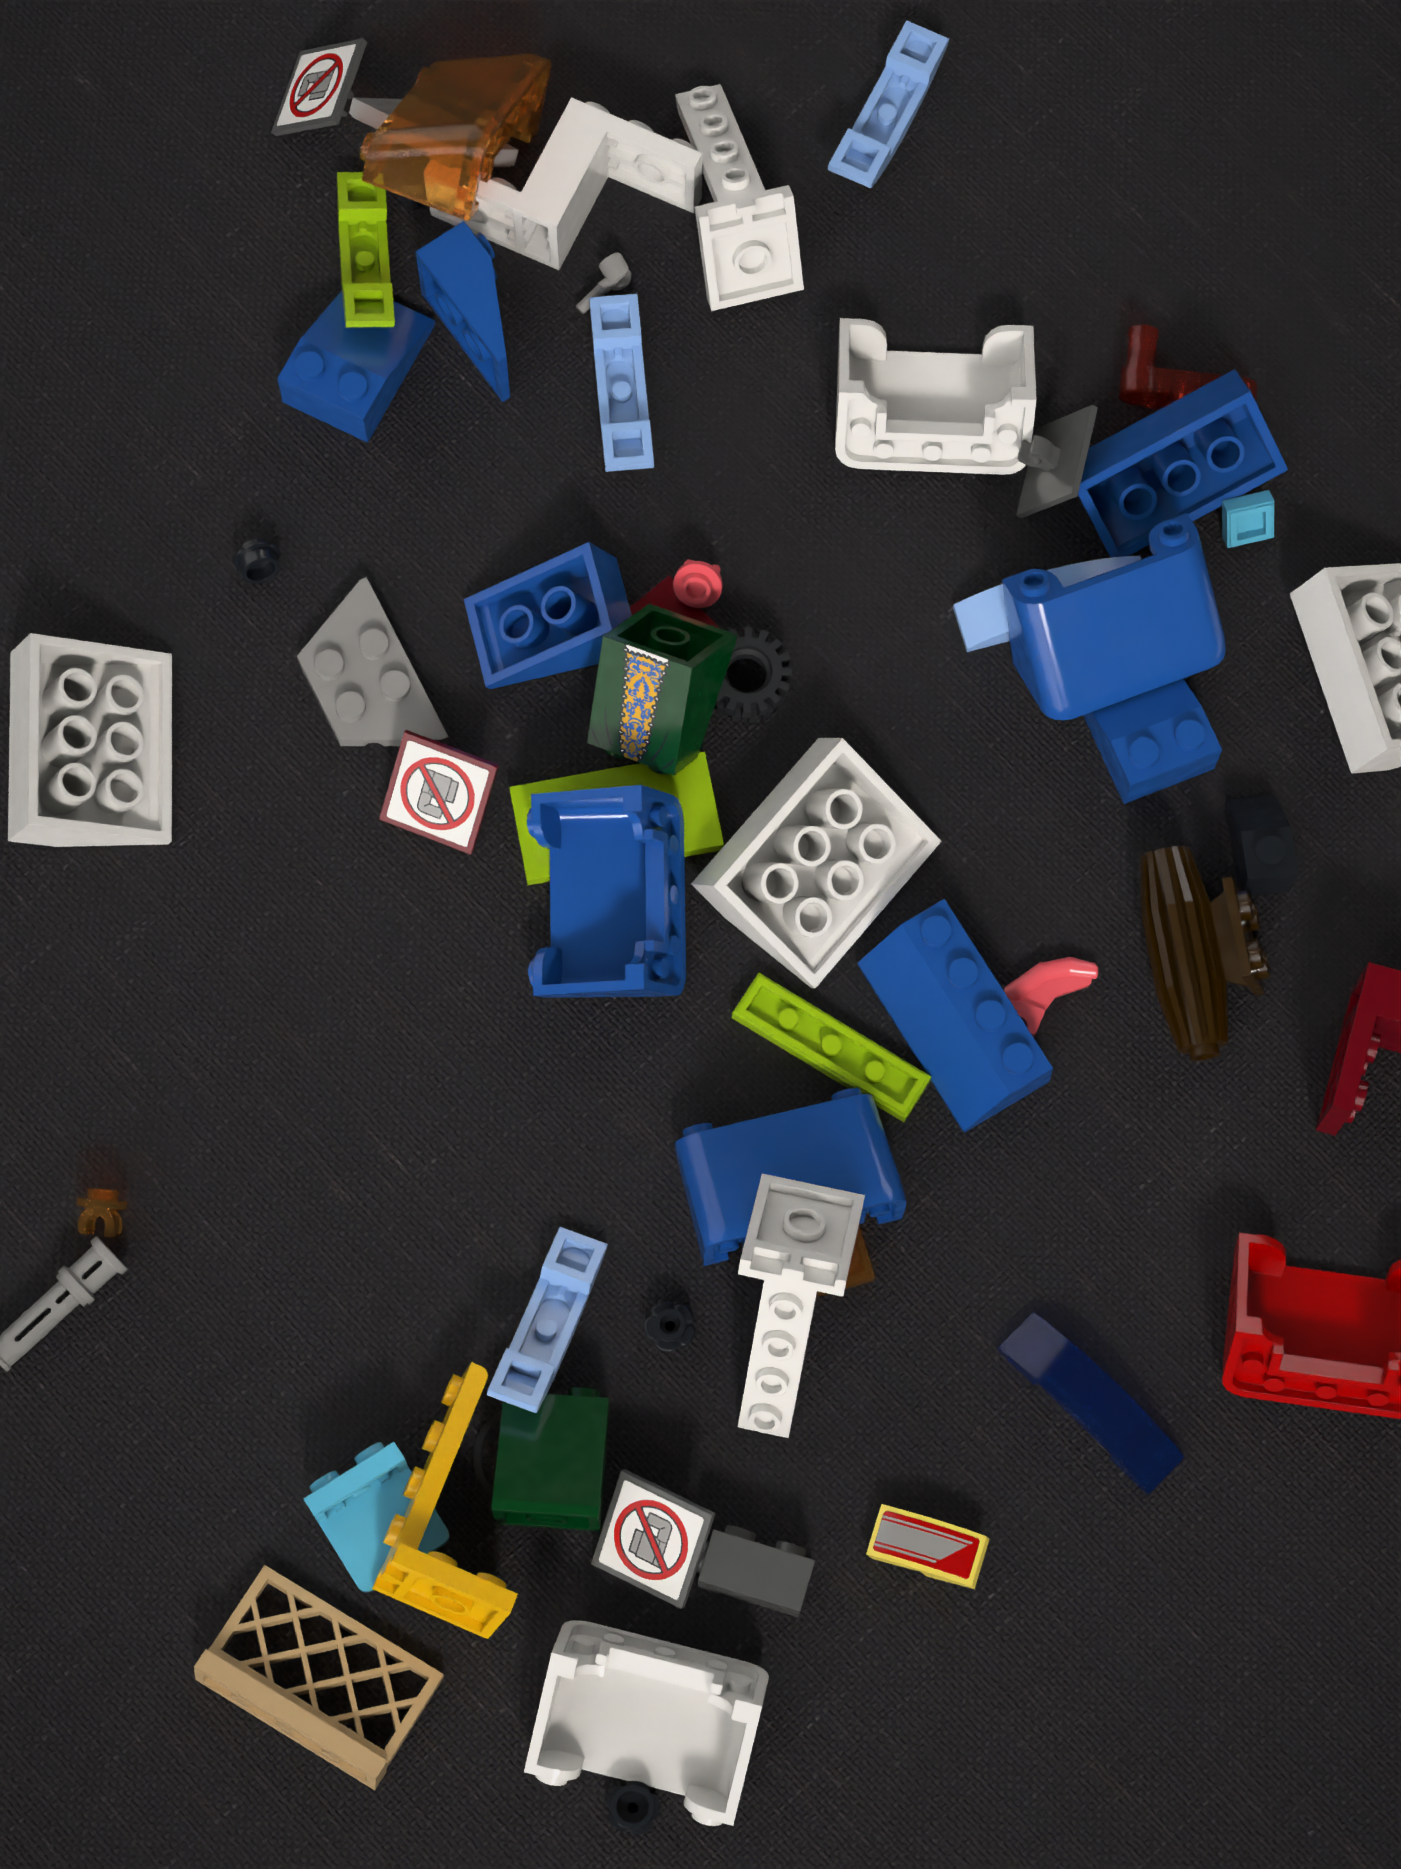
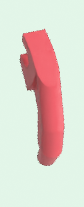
(1043, 983)

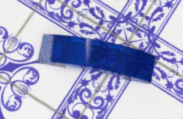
(1093, 1401)

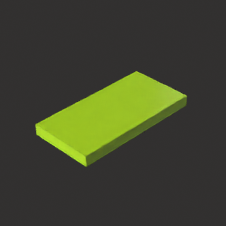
(690, 786)

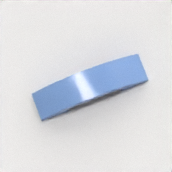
(891, 106)
(621, 383)
(984, 616)
(548, 1321)

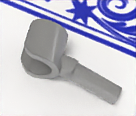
(616, 278)

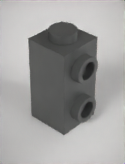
(754, 1571)

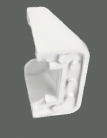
(934, 406)
(648, 1716)

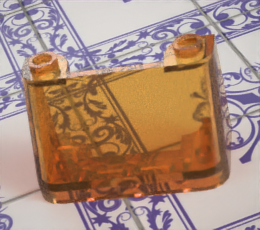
(454, 127)

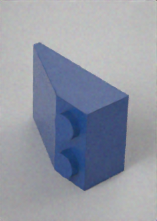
(462, 291)
(352, 371)
(547, 617)
(1154, 740)

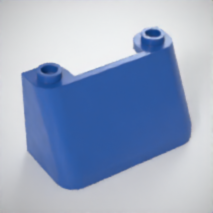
(1118, 629)
(612, 893)
(821, 1144)

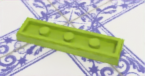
(831, 1046)

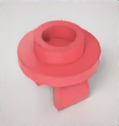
(698, 583)

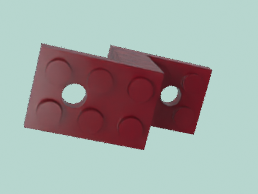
(1369, 1023)

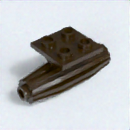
(1197, 948)

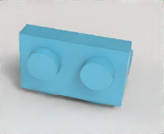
(360, 1507)

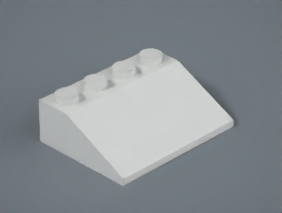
(1355, 645)
(89, 744)
(817, 860)

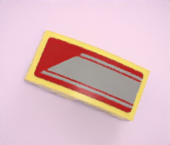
(928, 1546)

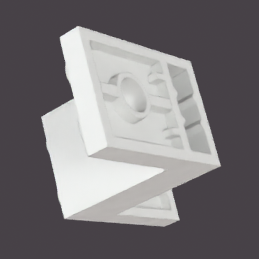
(571, 173)

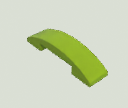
(364, 253)

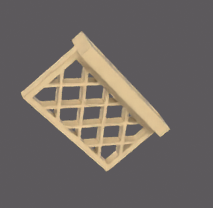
(295, 1717)

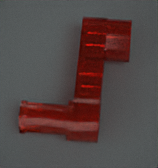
(1157, 387)

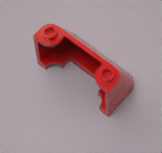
(1312, 1333)

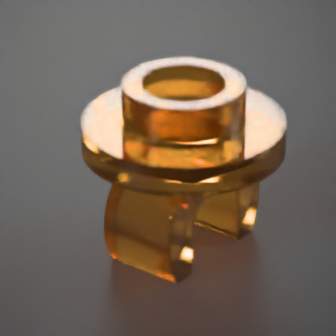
(101, 1203)

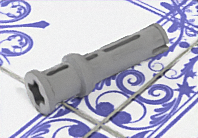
(80, 1291)

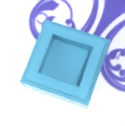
(1248, 519)

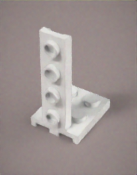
(747, 231)
(798, 1245)

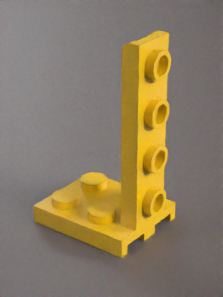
(433, 1579)

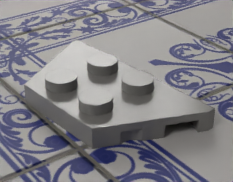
(366, 676)

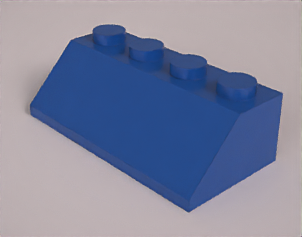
(1178, 463)
(955, 1016)

